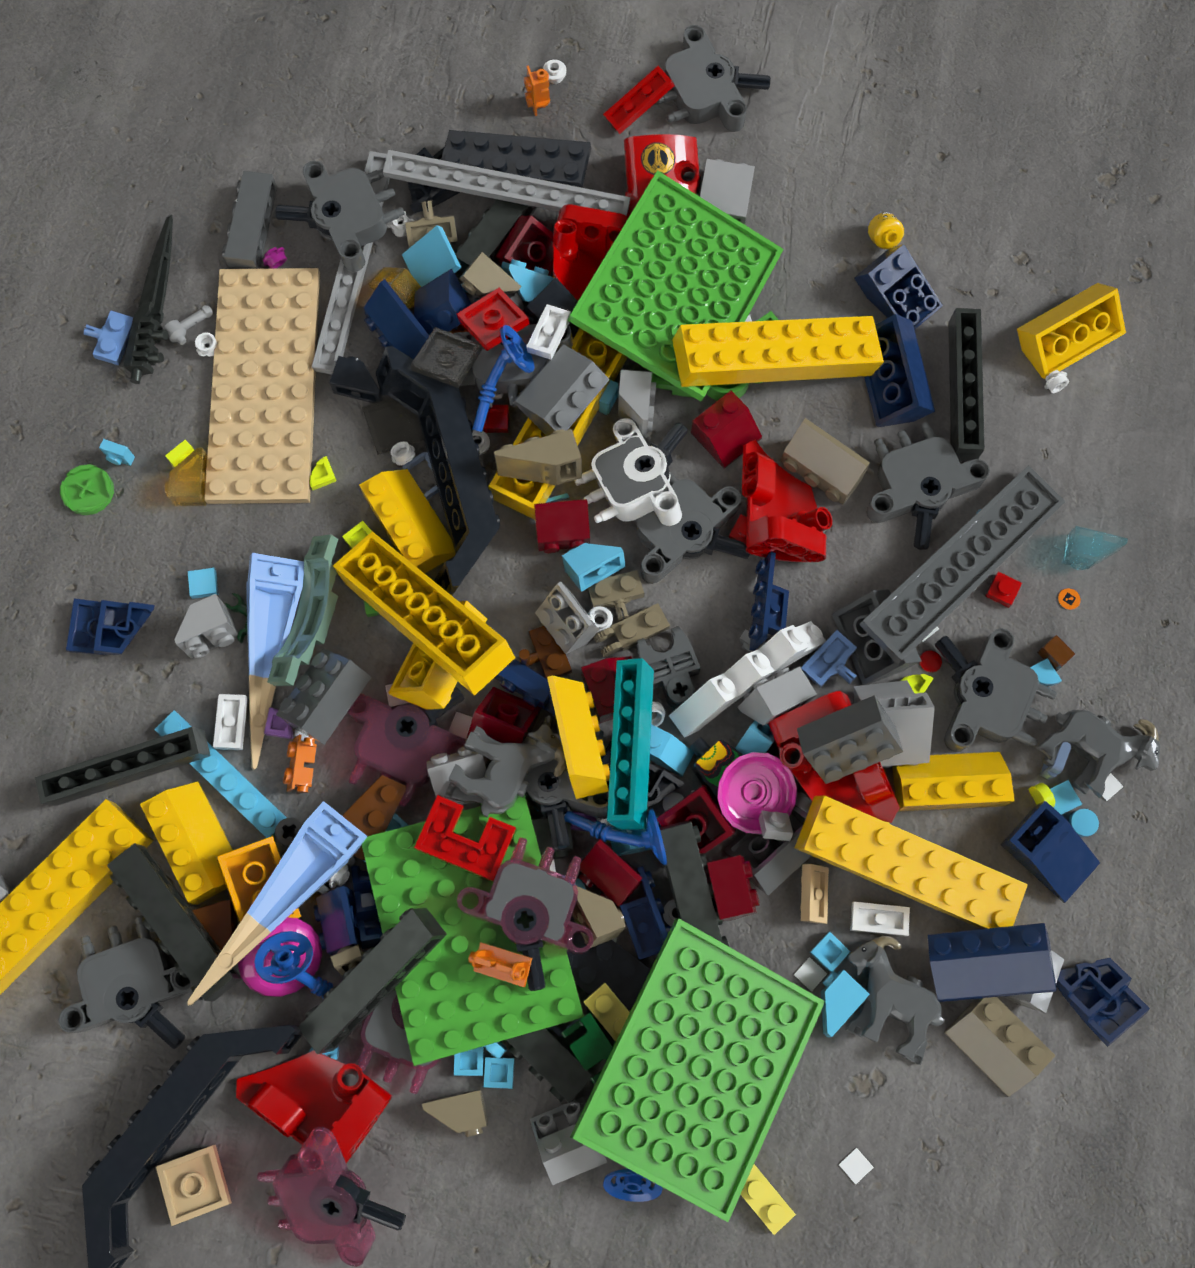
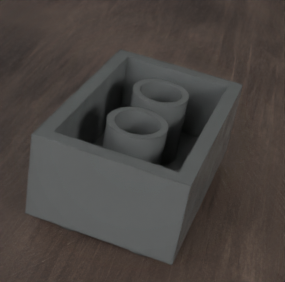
(323, 695)
(849, 740)

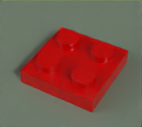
(489, 314)

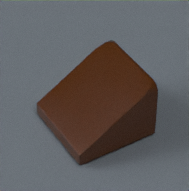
(1056, 652)

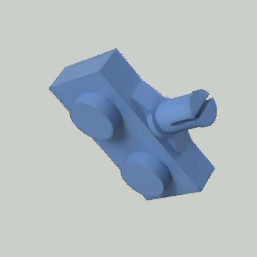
(111, 337)
(830, 660)

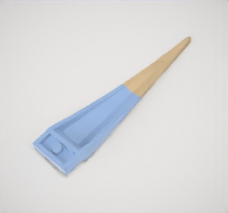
(272, 601)
(310, 861)

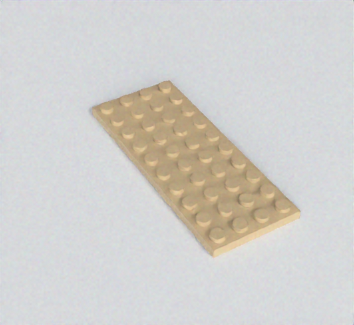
(263, 386)

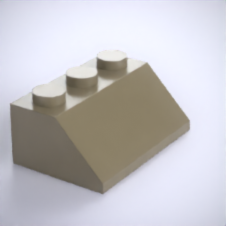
(824, 462)
(999, 1044)

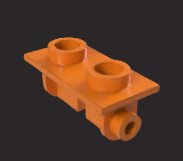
(537, 89)
(297, 774)
(501, 964)

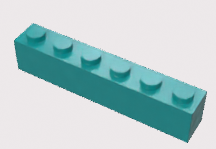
(630, 745)

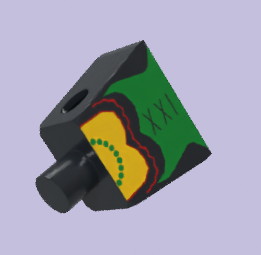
(712, 762)

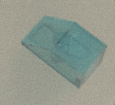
(1089, 547)

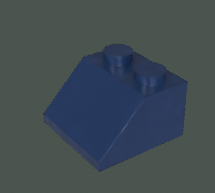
(439, 303)
(338, 919)

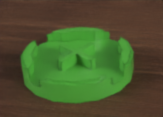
(87, 489)

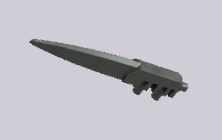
(146, 321)

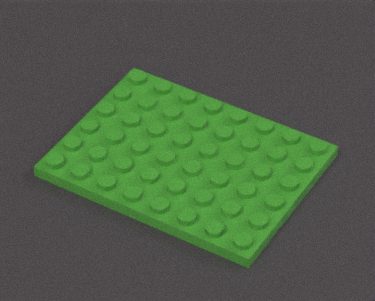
(670, 269)
(442, 998)
(699, 1070)

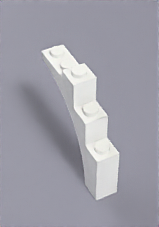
(727, 688)

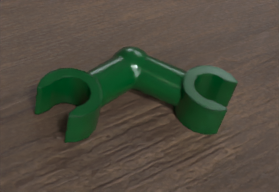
(242, 608)

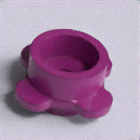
(275, 258)

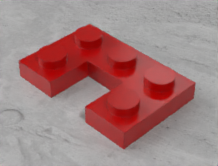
(478, 858)

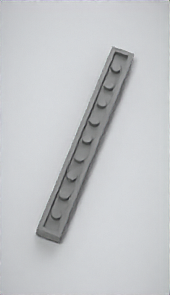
(497, 184)
(345, 292)

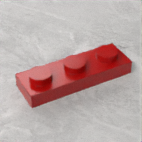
(639, 99)

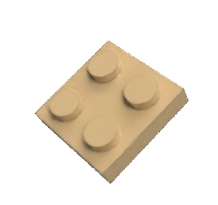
(193, 1185)

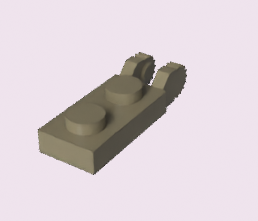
(638, 626)

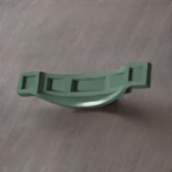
(313, 613)

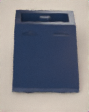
(898, 286)
(1051, 850)

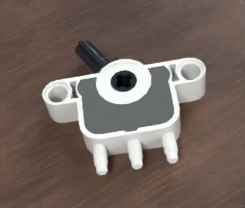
(635, 475)

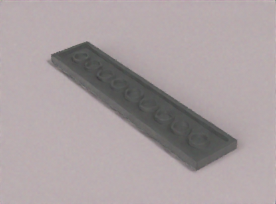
(961, 564)

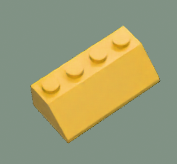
(1073, 329)
(408, 519)
(423, 680)
(578, 737)
(954, 782)
(189, 839)

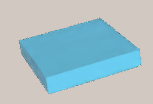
(431, 257)

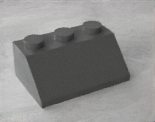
(561, 390)
(869, 658)
(771, 859)

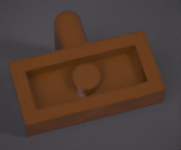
(548, 653)

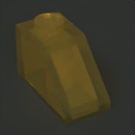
(400, 281)
(188, 480)

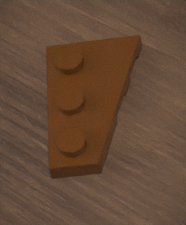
(375, 808)

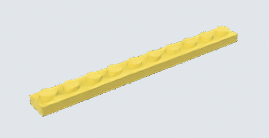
(757, 1189)

